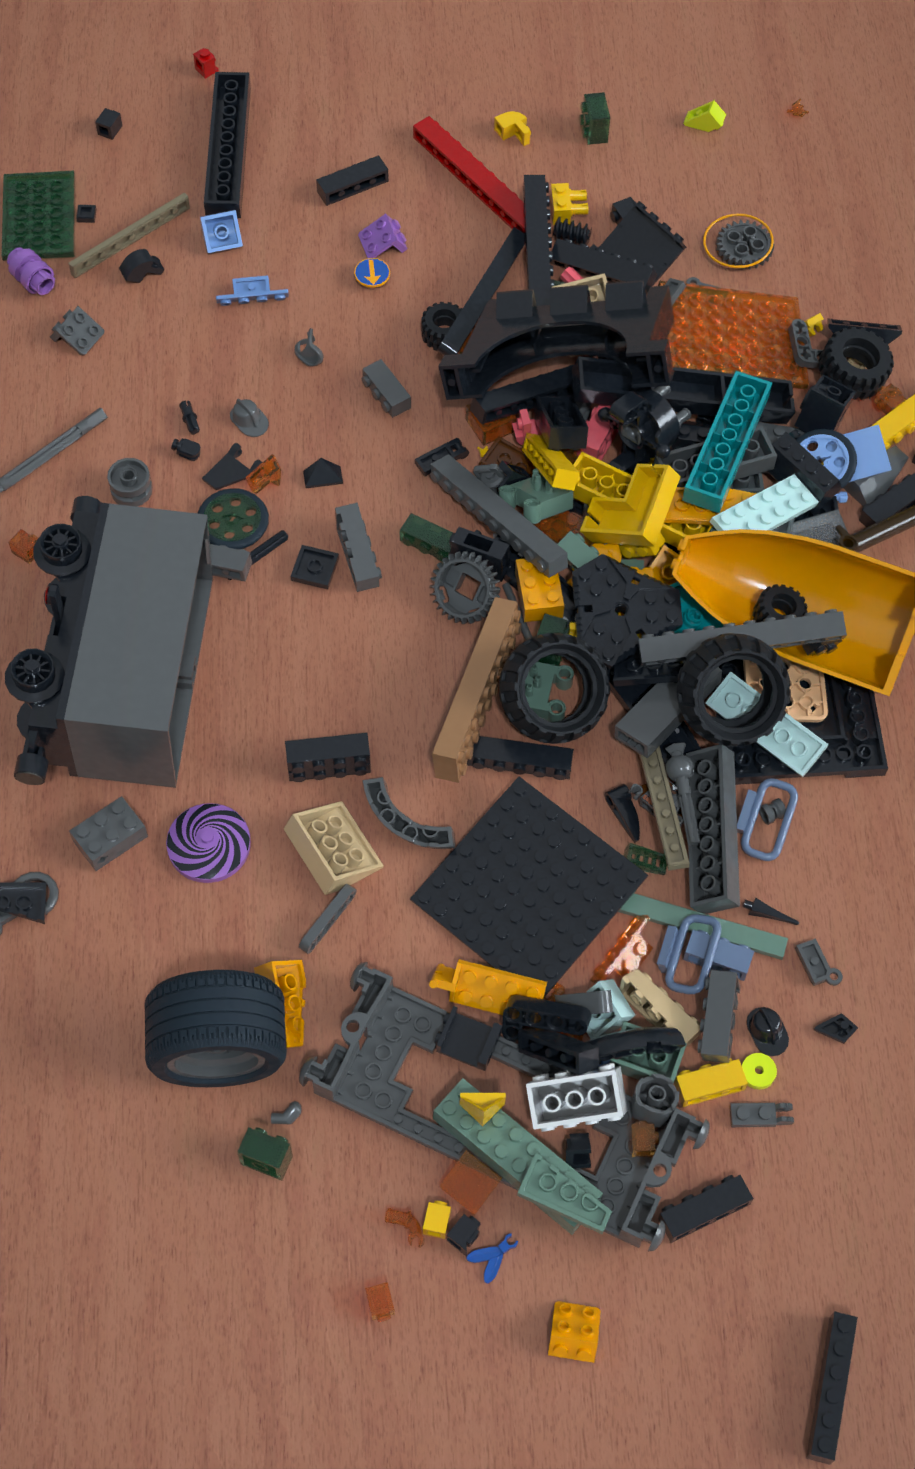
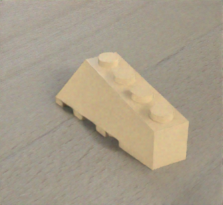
(656, 1006)

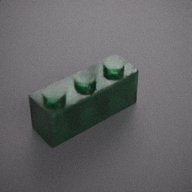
(426, 537)

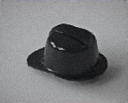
(767, 1031)

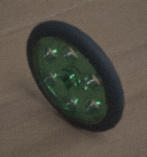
(249, 501)

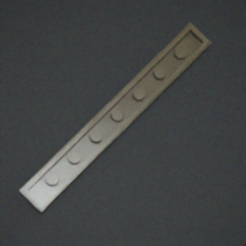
(129, 235)
(664, 811)

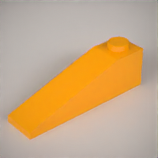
(291, 980)

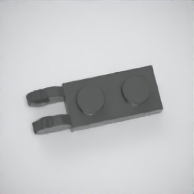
(759, 1114)

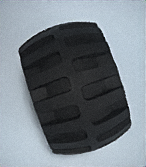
(594, 681)
(764, 714)

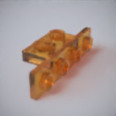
(627, 953)

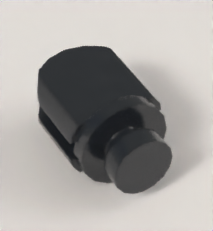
(186, 449)

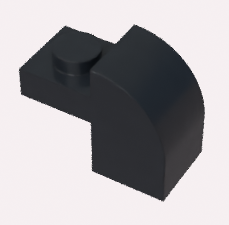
(138, 264)

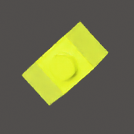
(706, 117)

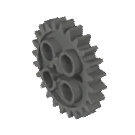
(744, 243)

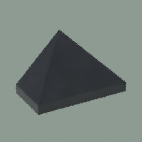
(322, 474)

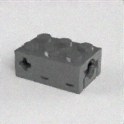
(108, 833)

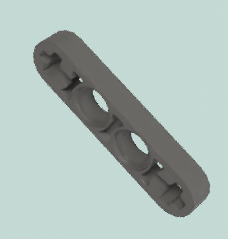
(327, 918)

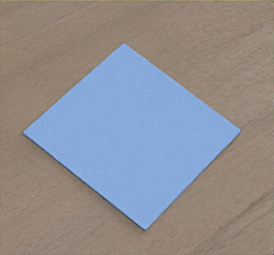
(870, 452)

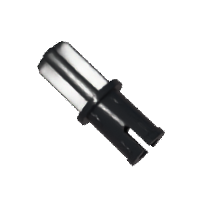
(189, 417)

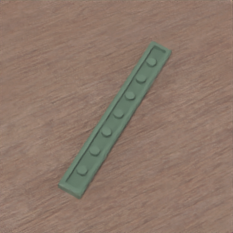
(673, 915)

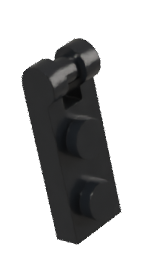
(424, 461)

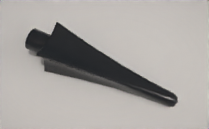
(760, 909)

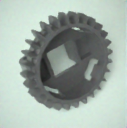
(452, 578)

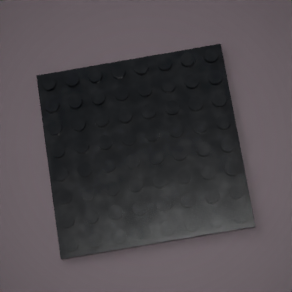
(529, 886)

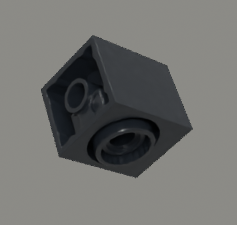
(824, 405)

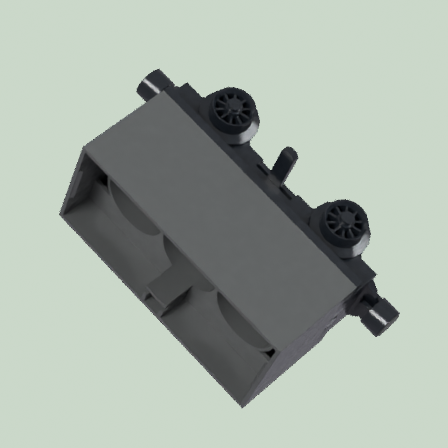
(120, 644)

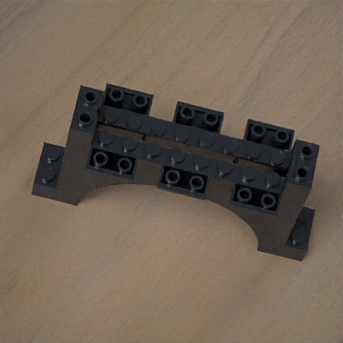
(519, 333)

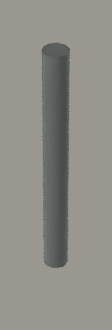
(510, 596)

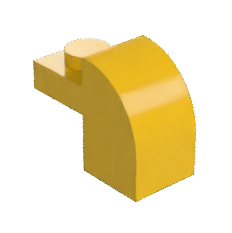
(512, 124)

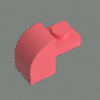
(524, 425)

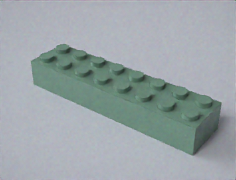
(504, 1146)

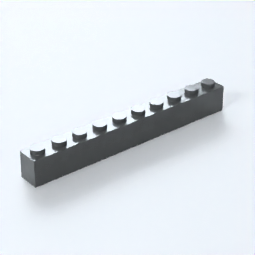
(499, 516)
(776, 633)

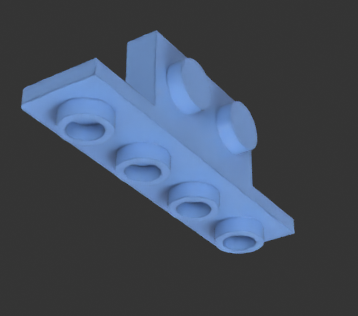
(251, 289)

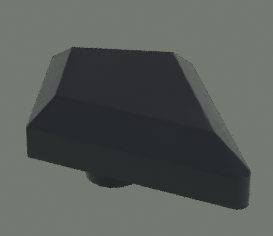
(837, 1028)

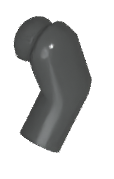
(289, 1115)

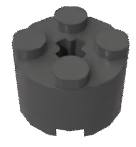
(654, 1100)

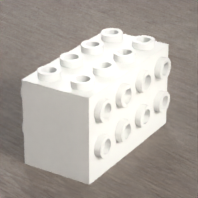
(576, 1098)

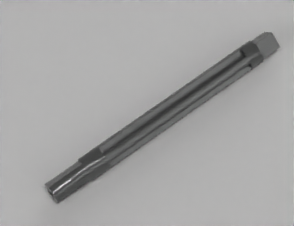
(52, 449)

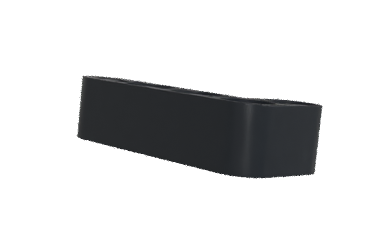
(572, 1018)

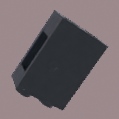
(491, 549)

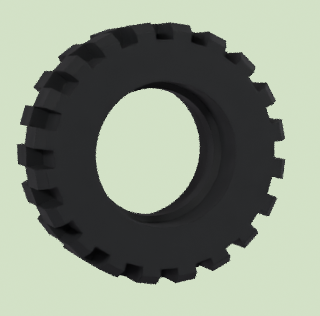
(863, 347)

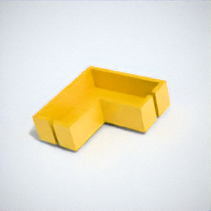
(639, 514)

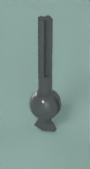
(680, 770)

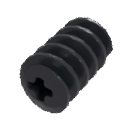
(571, 231)

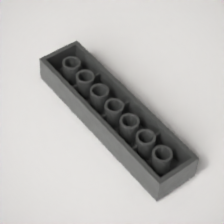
(714, 859)

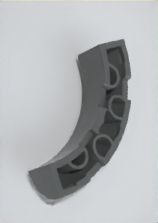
(402, 826)

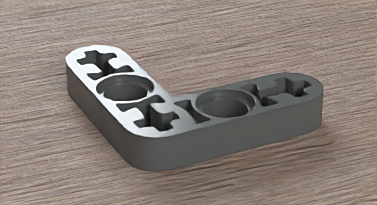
(810, 355)

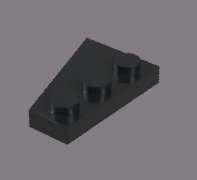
(24, 900)

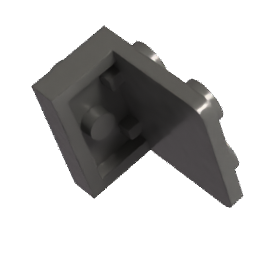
(78, 330)

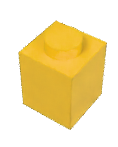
(437, 1219)

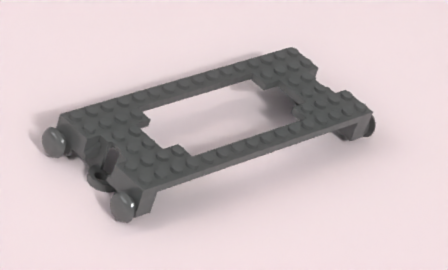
(399, 1020)

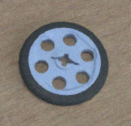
(845, 451)

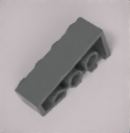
(357, 547)
(719, 1016)

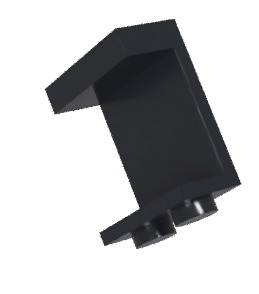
(467, 1039)

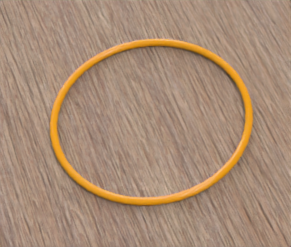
(736, 266)

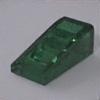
(646, 853)

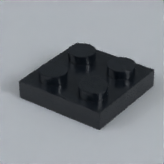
(314, 567)

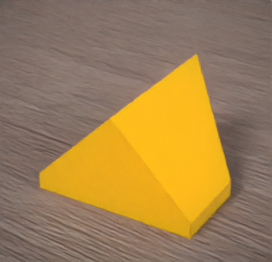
(482, 1105)

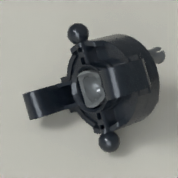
(644, 425)

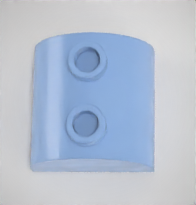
(221, 231)

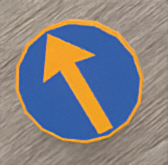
(372, 272)

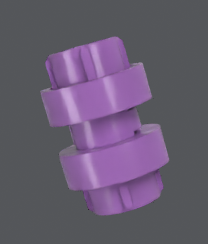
(30, 271)

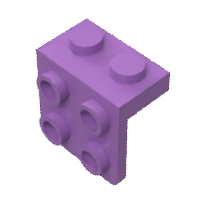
(381, 236)

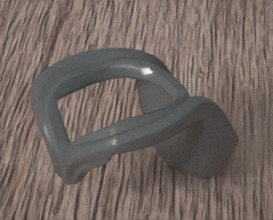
(311, 354)

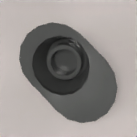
(249, 418)

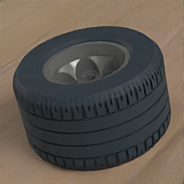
(215, 1028)

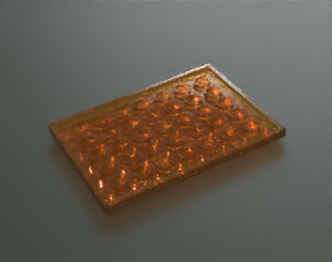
(735, 332)

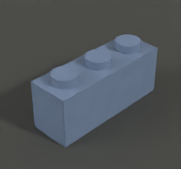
(727, 955)

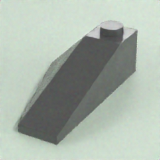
(869, 488)

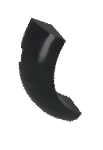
(637, 1040)

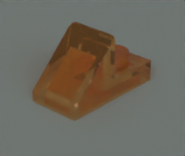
(265, 473)

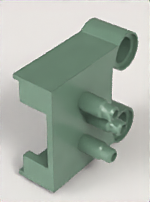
(537, 497)
(539, 687)

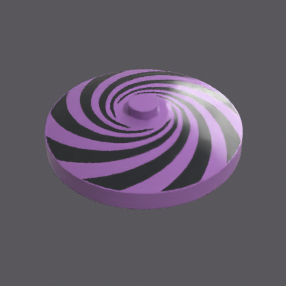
(208, 843)

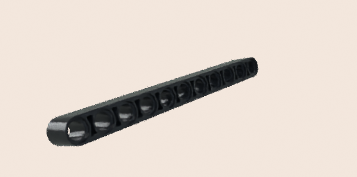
(483, 292)

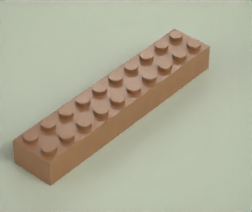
(476, 690)

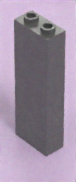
(656, 716)

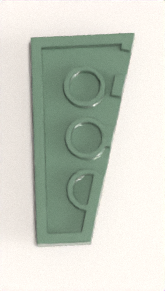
(557, 1193)

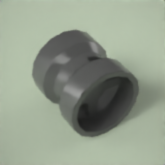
(772, 811)

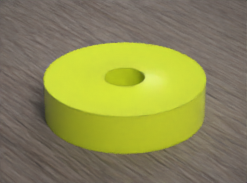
(768, 1068)

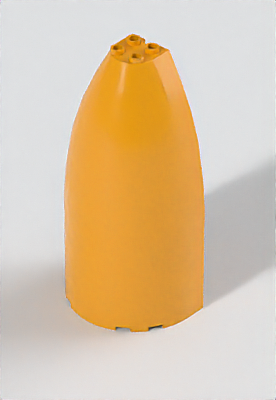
(877, 598)

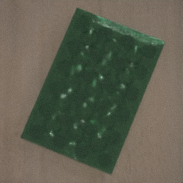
(39, 213)

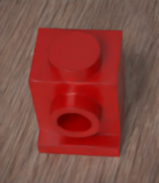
(205, 63)

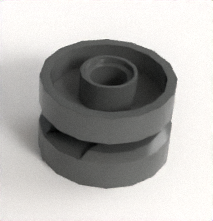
(130, 482)

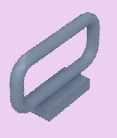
(750, 812)
(672, 949)

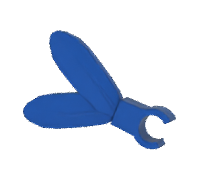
(494, 1255)

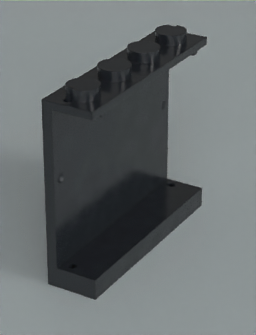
(644, 240)

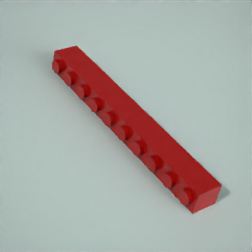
(470, 172)

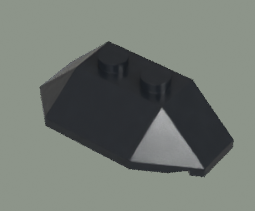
(885, 331)

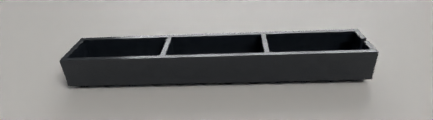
(697, 390)

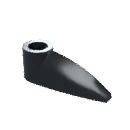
(623, 808)

